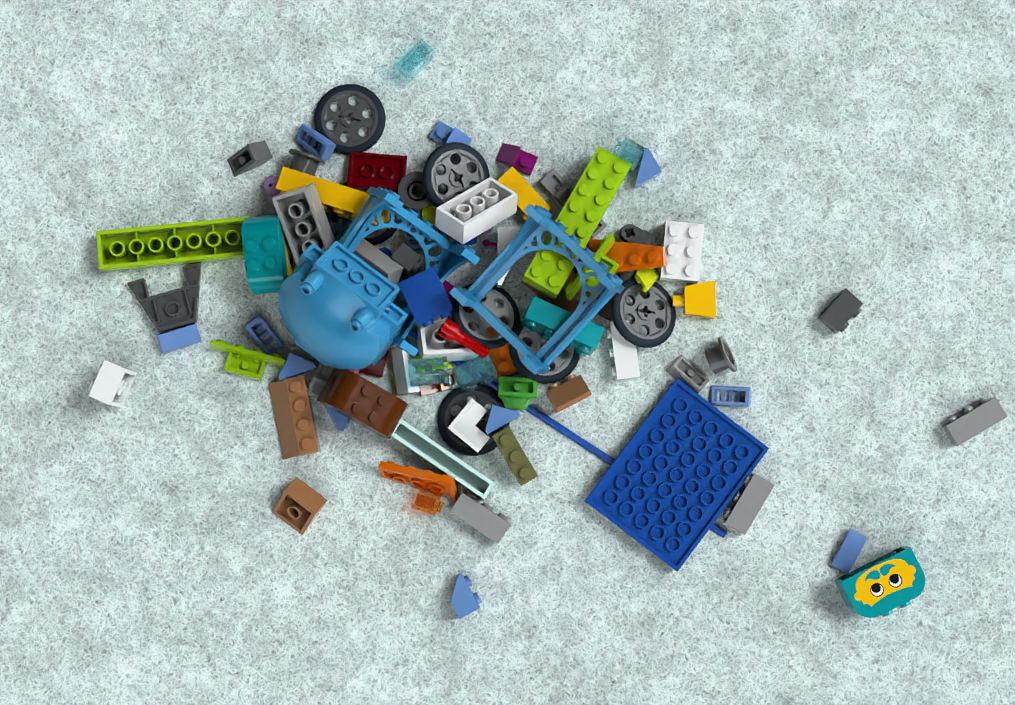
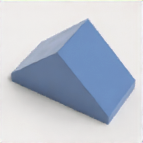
(648, 169)
(295, 366)
(499, 417)

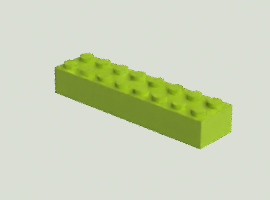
(580, 217)
(170, 244)

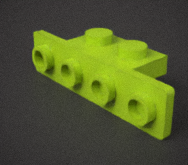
(605, 245)
(245, 361)

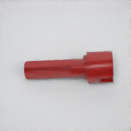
(451, 332)

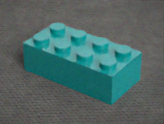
(548, 318)

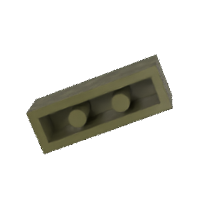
(514, 455)

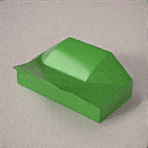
(516, 392)

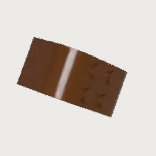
(362, 402)

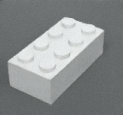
(476, 210)

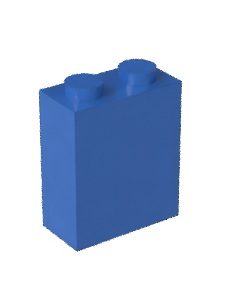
(426, 297)

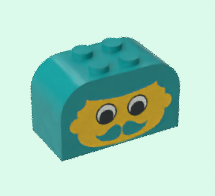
(266, 253)
(883, 584)

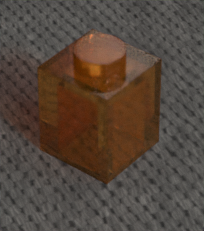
(428, 503)

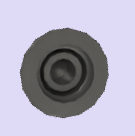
(304, 162)
(412, 191)
(720, 357)

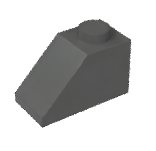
(249, 157)

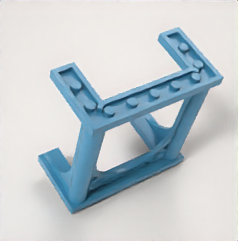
(536, 224)
(448, 260)

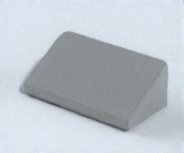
(688, 374)

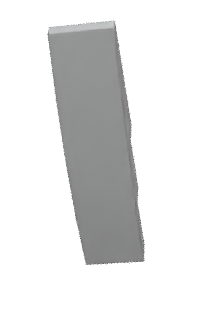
(561, 191)

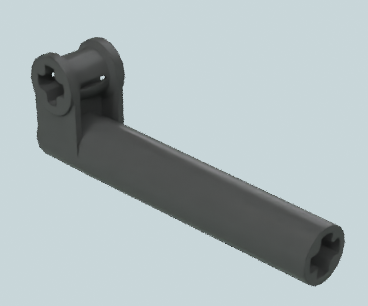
(639, 237)

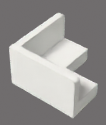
(465, 425)

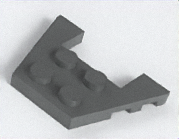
(174, 307)

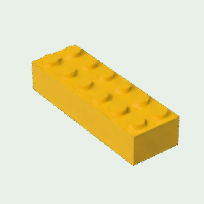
(333, 196)

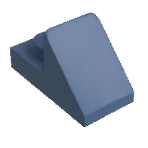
(445, 134)

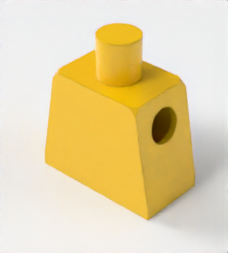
(697, 300)

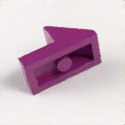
(519, 159)

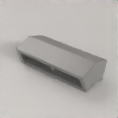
(401, 371)

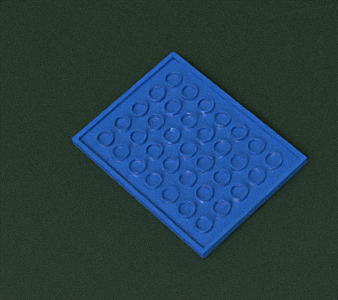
(676, 474)

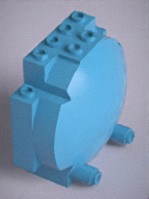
(340, 308)

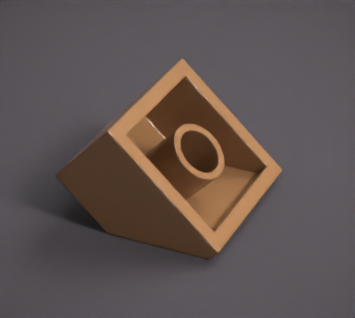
(568, 393)
(299, 505)

